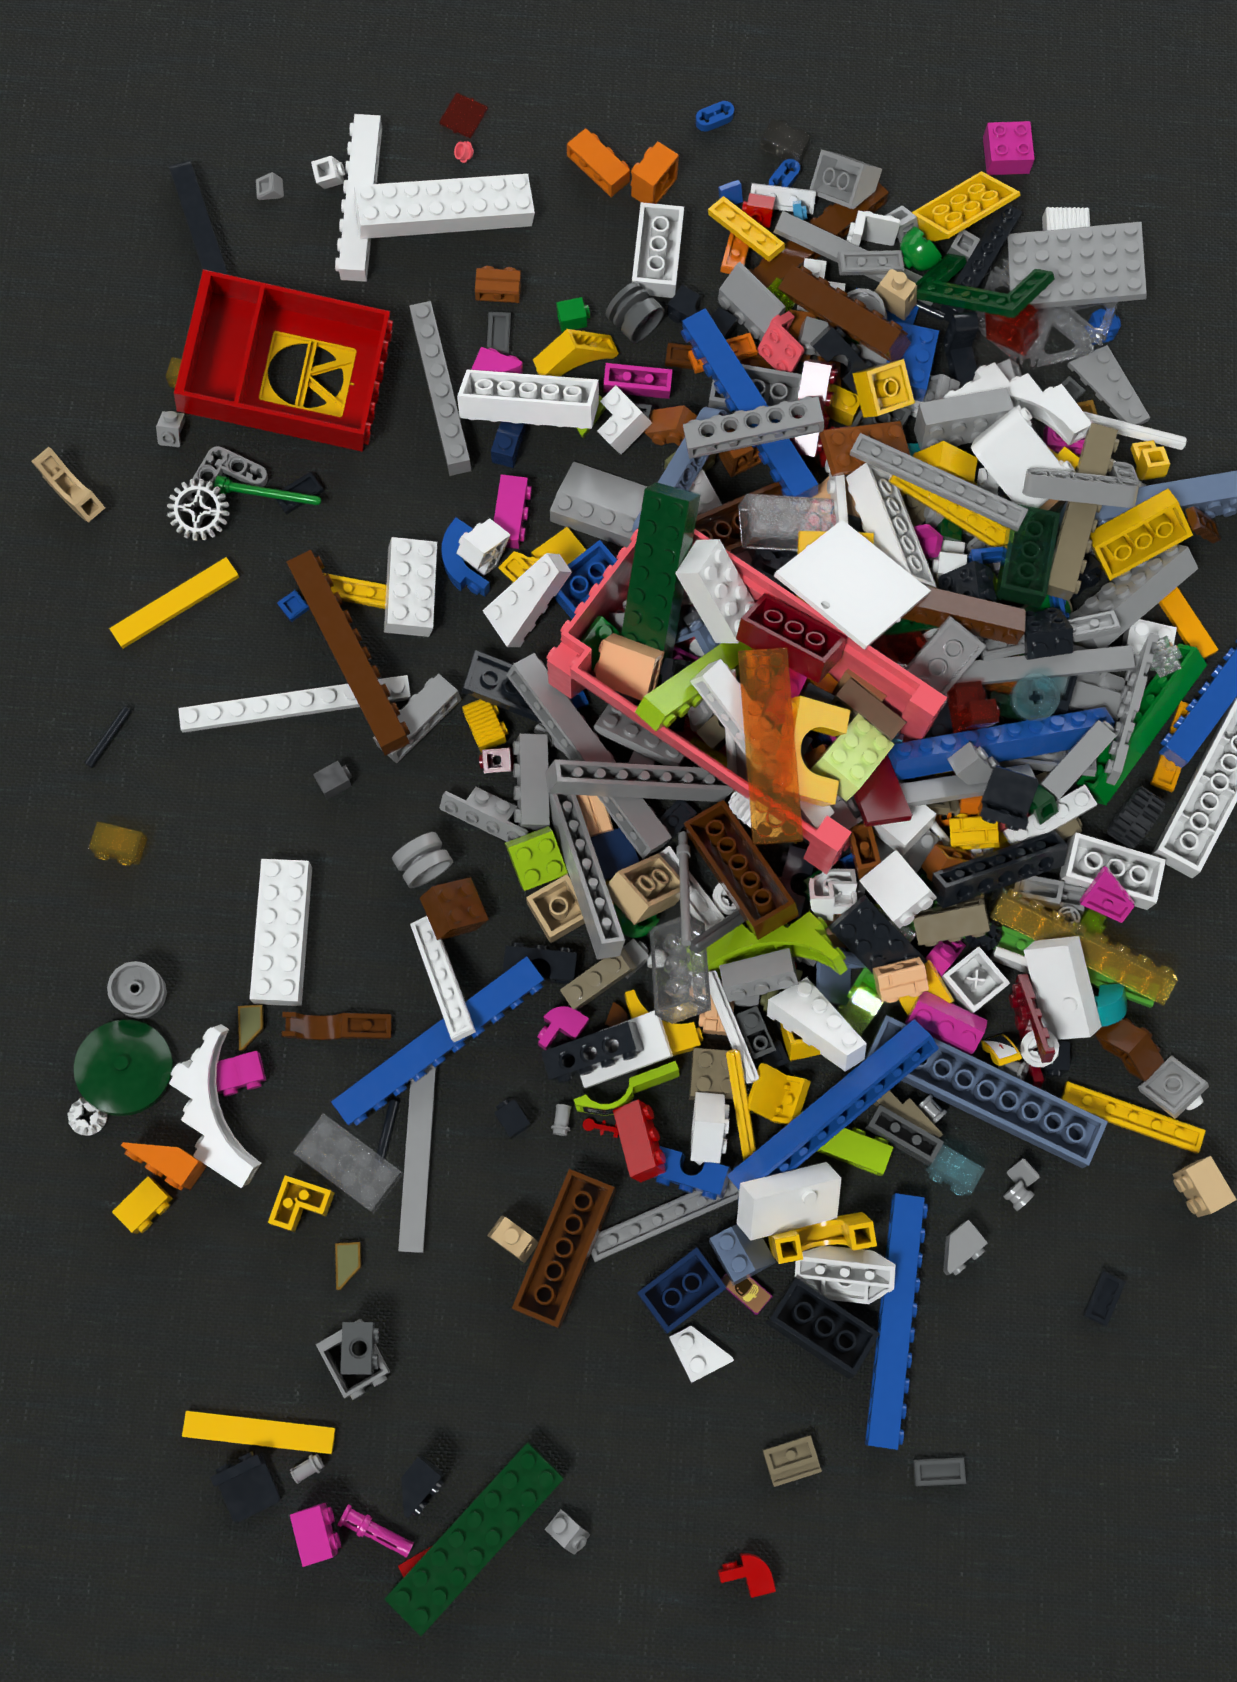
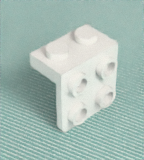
(873, 228)

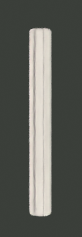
(1139, 432)
(731, 1026)

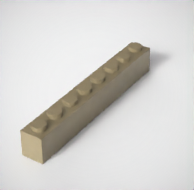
(1079, 517)

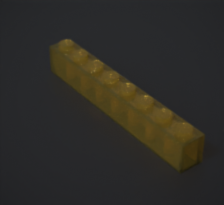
(1099, 954)

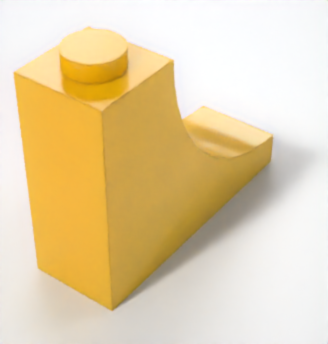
(572, 350)
(681, 1037)

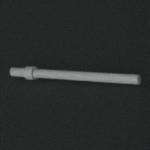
(683, 854)

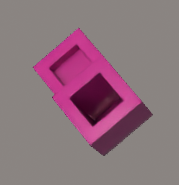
(562, 1020)

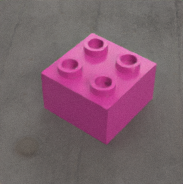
(1008, 148)
(315, 1534)

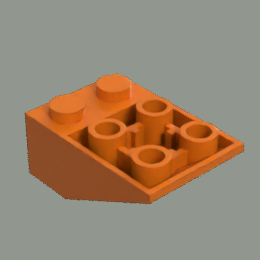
(176, 1164)

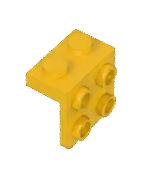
(777, 1095)

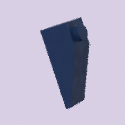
(507, 443)

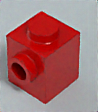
(759, 208)

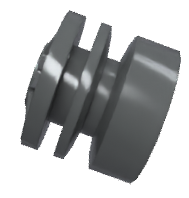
(634, 312)

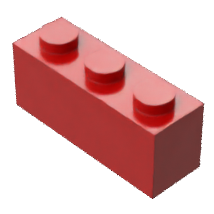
(640, 1141)

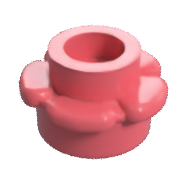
(463, 151)

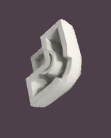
(832, 892)

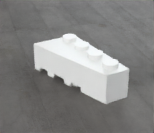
(522, 603)
(818, 1023)

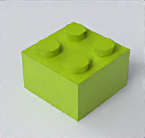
(536, 858)

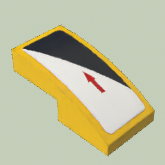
(1001, 1050)

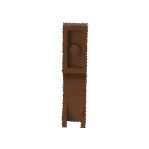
(337, 1026)

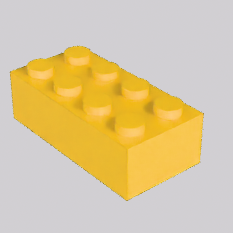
(1139, 534)

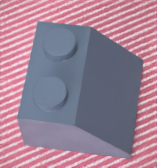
(740, 1255)

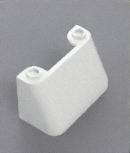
(1012, 448)

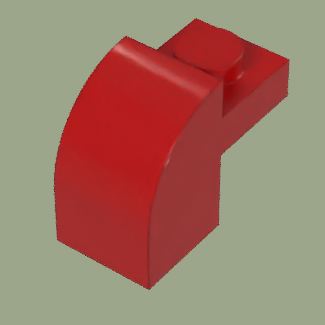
(755, 1571)

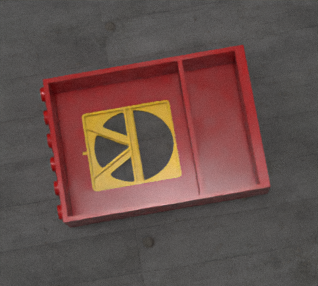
(245, 324)

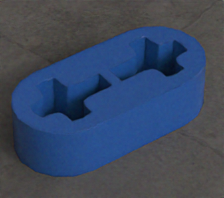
(714, 115)
(780, 173)

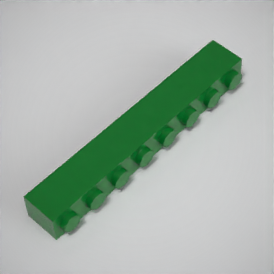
(1156, 707)

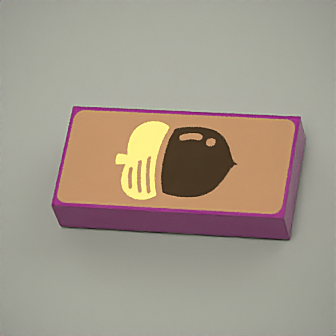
(748, 1293)

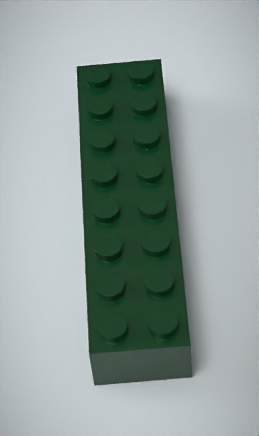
(660, 548)
(474, 1539)

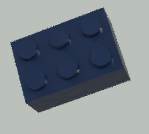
(681, 1290)

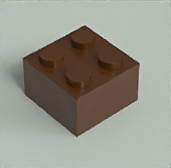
(454, 908)

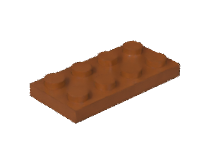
(839, 442)

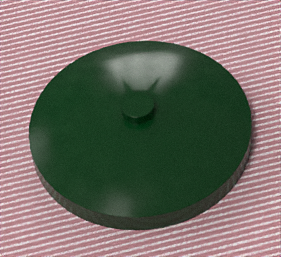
(123, 1067)

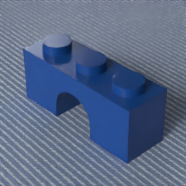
(710, 1180)

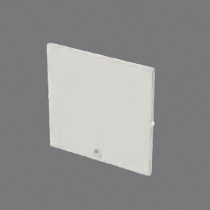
(852, 584)

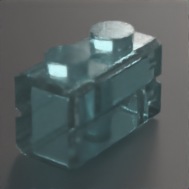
(955, 1170)

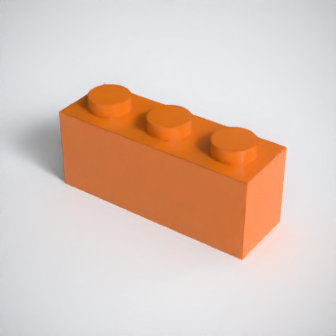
(598, 162)

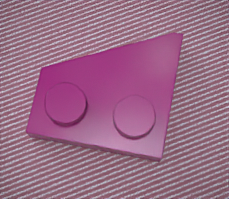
(1108, 897)

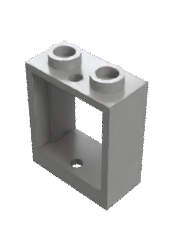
(358, 1389)

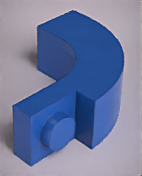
(454, 565)

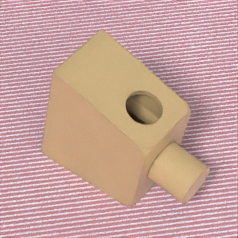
(897, 293)
(513, 1238)

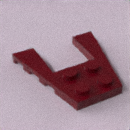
(1028, 1019)

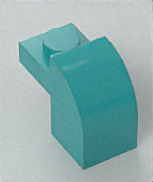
(1111, 1003)

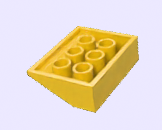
(963, 206)

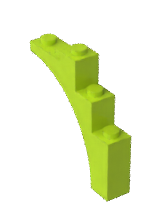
(804, 939)

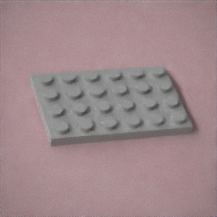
(1086, 262)

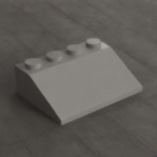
(598, 504)

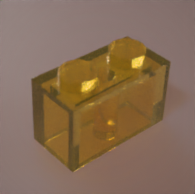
(117, 843)

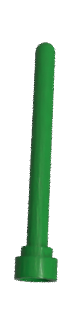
(226, 486)

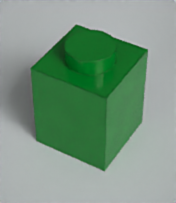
(572, 314)

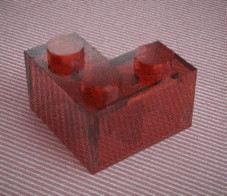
(969, 707)

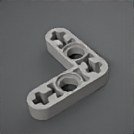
(225, 466)

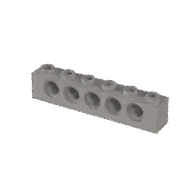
(765, 432)

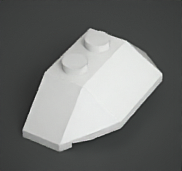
(846, 1274)

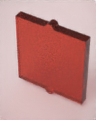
(463, 115)

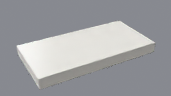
(655, 1049)

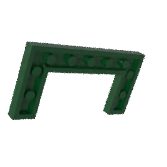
(934, 288)

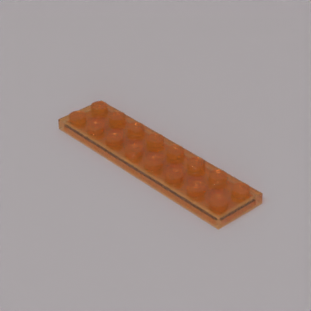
(770, 746)

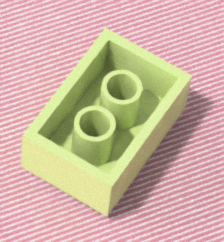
(853, 756)

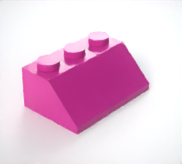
(948, 1022)

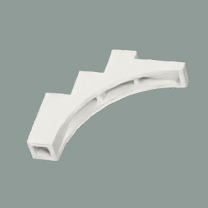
(1052, 407)
(217, 1145)

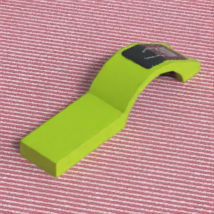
(636, 1084)

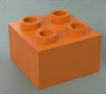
(654, 174)

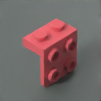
(779, 346)

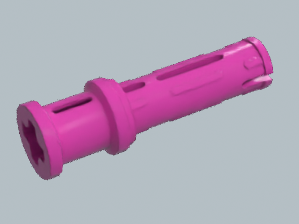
(364, 1526)

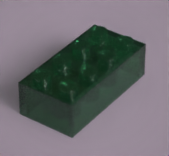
(1028, 558)

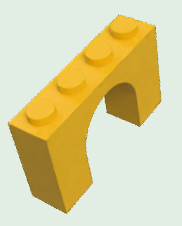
(822, 718)
(851, 1230)

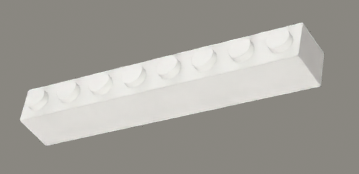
(361, 170)
(723, 697)

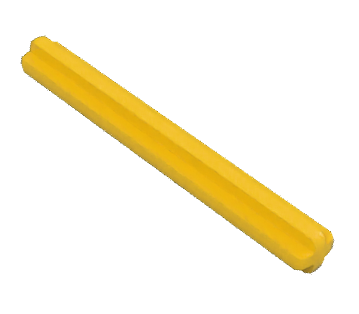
(741, 1103)

